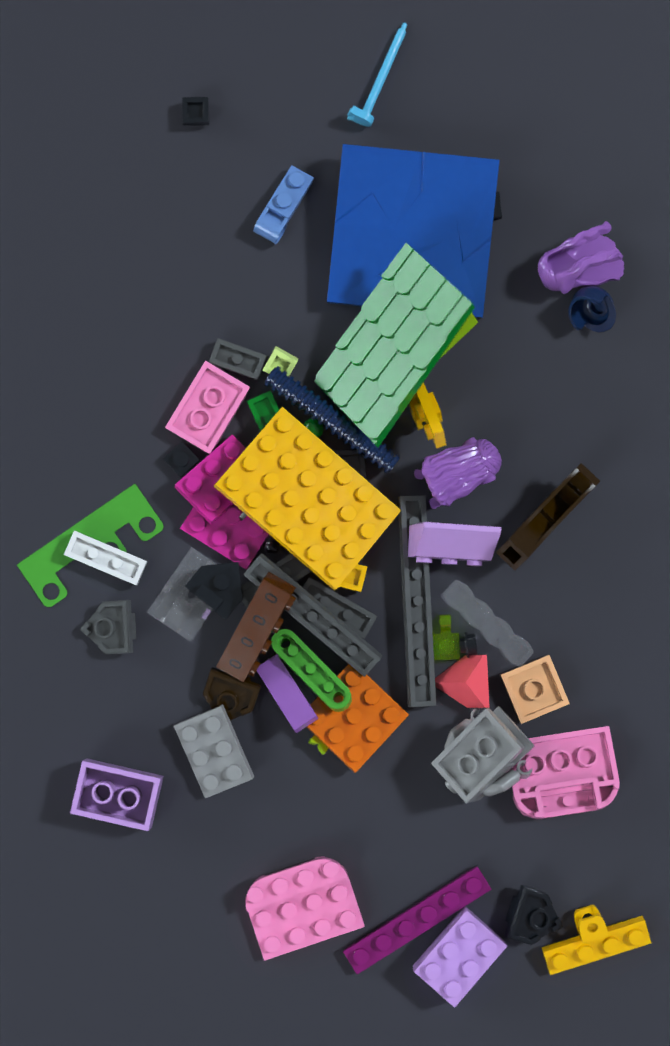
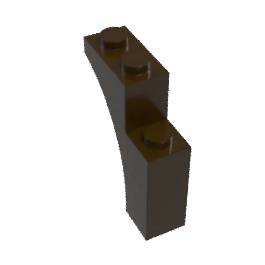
(547, 516)

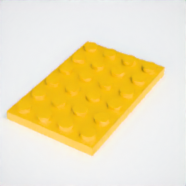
(307, 498)

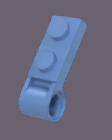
(283, 204)

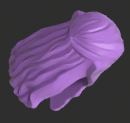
(582, 261)
(459, 470)

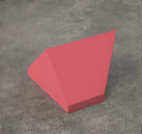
(466, 681)

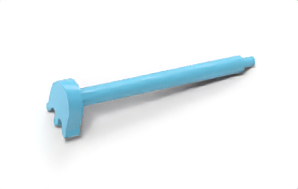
(364, 116)

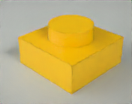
(355, 579)

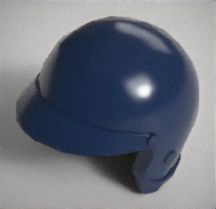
(593, 309)

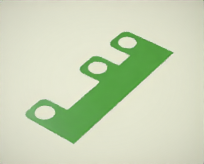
(100, 525)

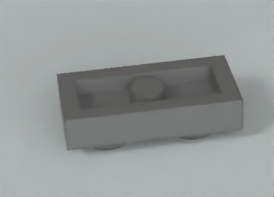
(237, 359)

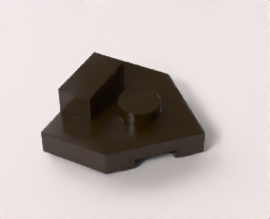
(230, 692)

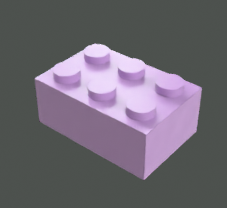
(116, 794)
(459, 956)

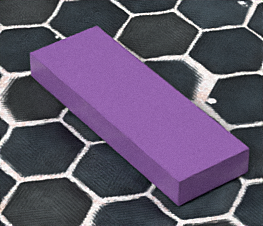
(287, 693)

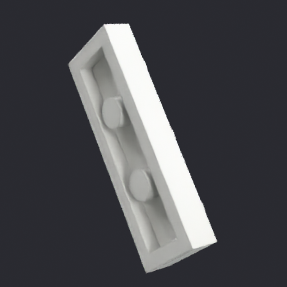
(105, 558)

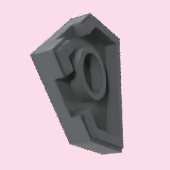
(112, 627)

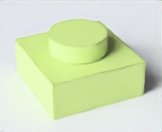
(282, 359)

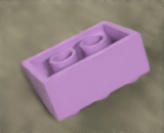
(452, 543)

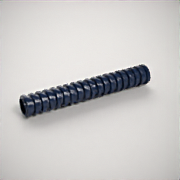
(330, 418)

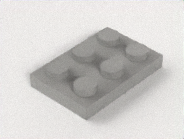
(214, 751)

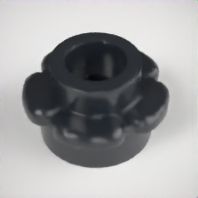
(468, 644)

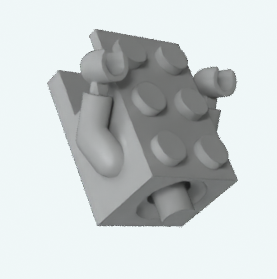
(482, 754)

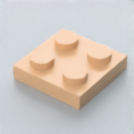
(534, 689)

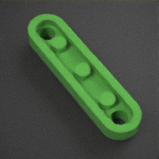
(311, 670)

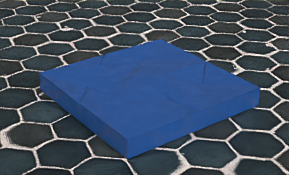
(415, 198)

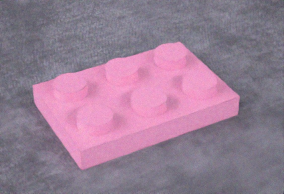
(207, 407)

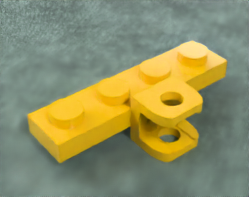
(425, 408)
(595, 940)

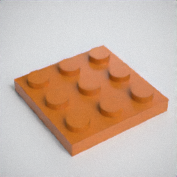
(361, 727)

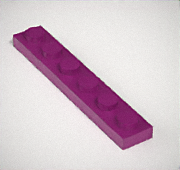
(416, 919)

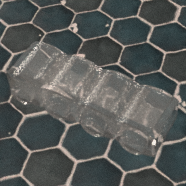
(492, 629)

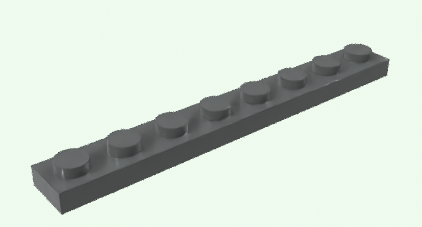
(416, 609)

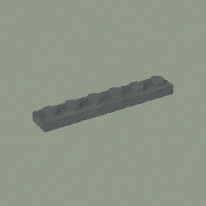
(320, 620)

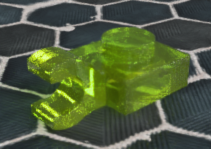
(446, 643)

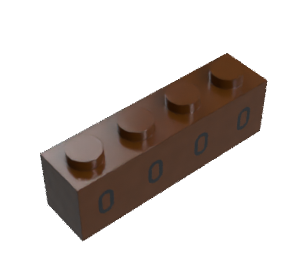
(256, 627)

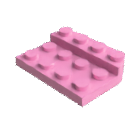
(569, 774)
(302, 906)

